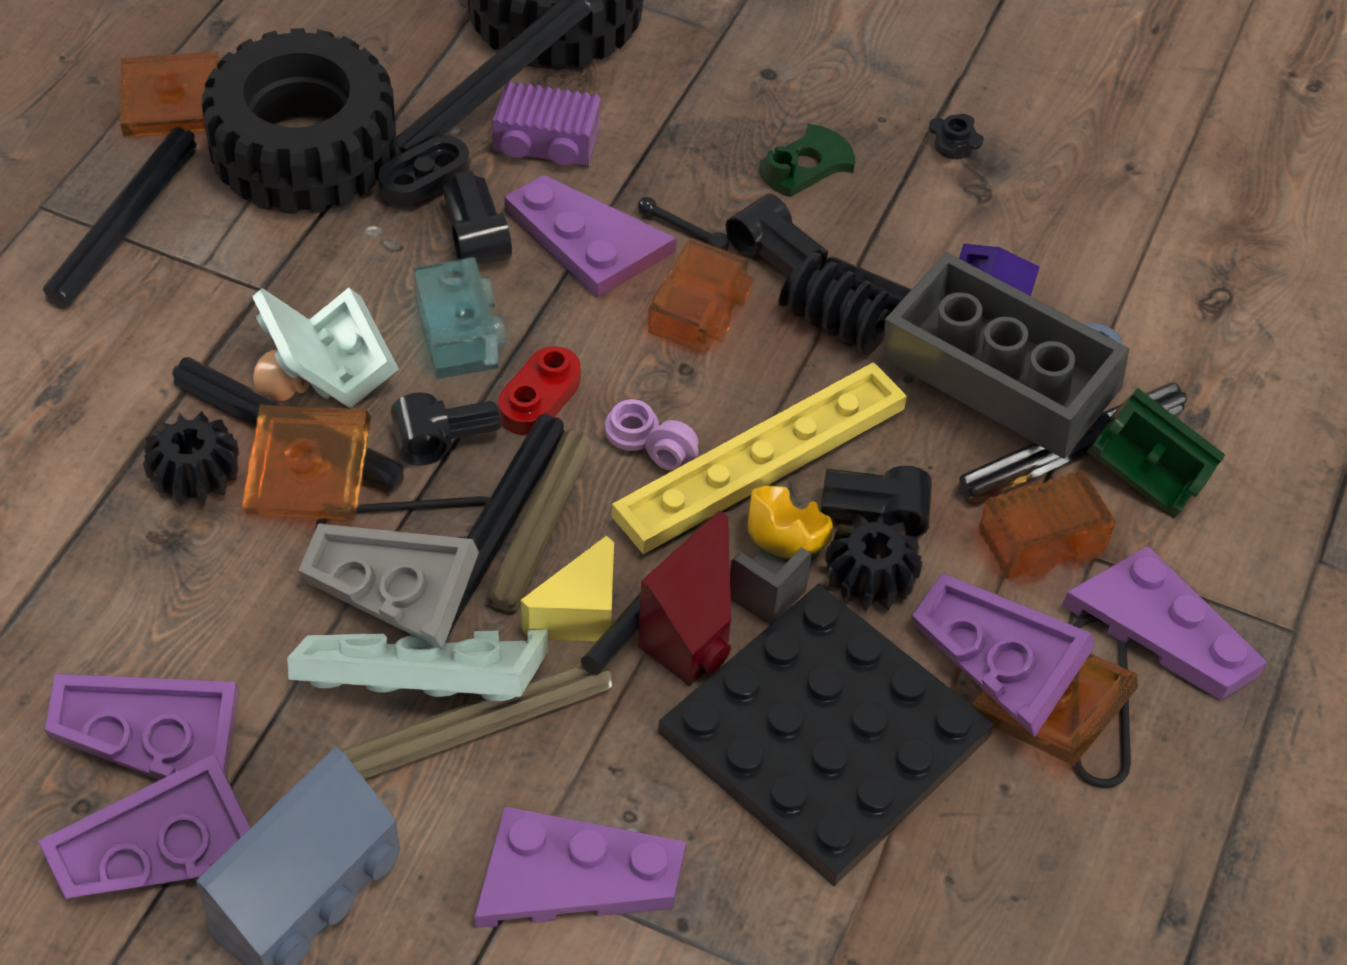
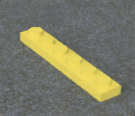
(757, 457)

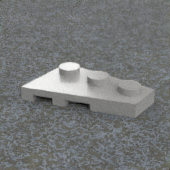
(393, 575)

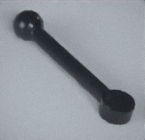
(648, 207)

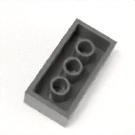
(1005, 354)

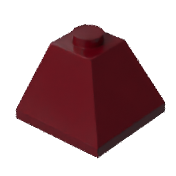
(689, 604)

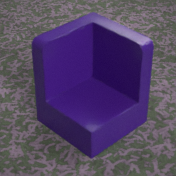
(1002, 265)

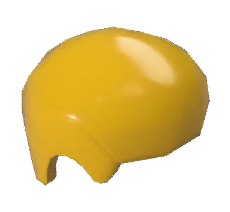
(784, 529)

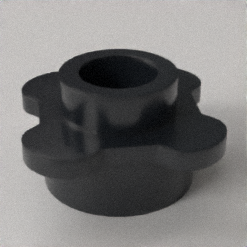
(955, 136)

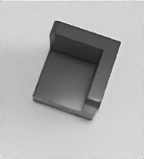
(767, 583)

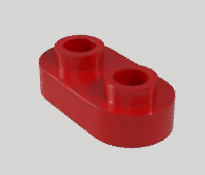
(547, 381)

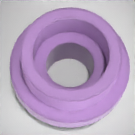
(628, 415)
(672, 444)

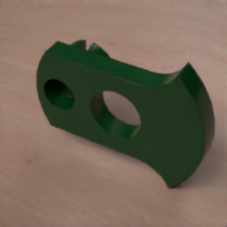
(829, 148)

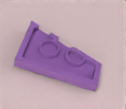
(586, 235)
(1160, 611)
(1004, 647)
(144, 722)
(150, 836)
(573, 866)

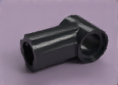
(475, 223)
(768, 230)
(899, 495)

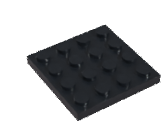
(825, 732)

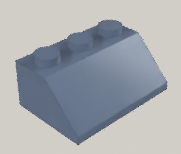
(299, 866)

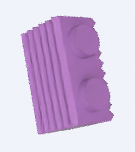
(546, 124)

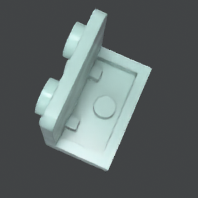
(333, 350)

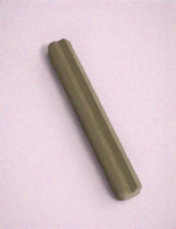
(539, 521)

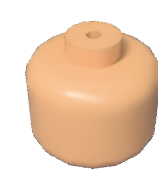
(273, 381)

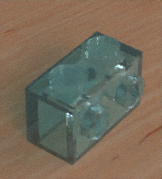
(458, 317)

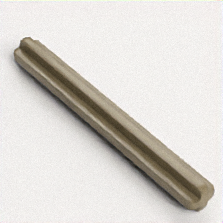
(474, 720)

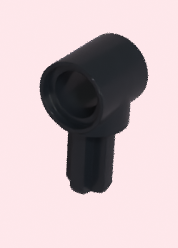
(427, 428)

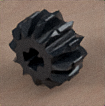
(191, 458)
(873, 561)

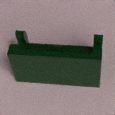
(1155, 453)

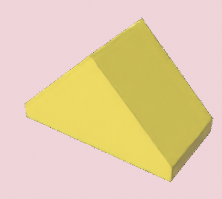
(576, 599)

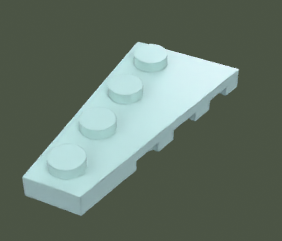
(470, 666)

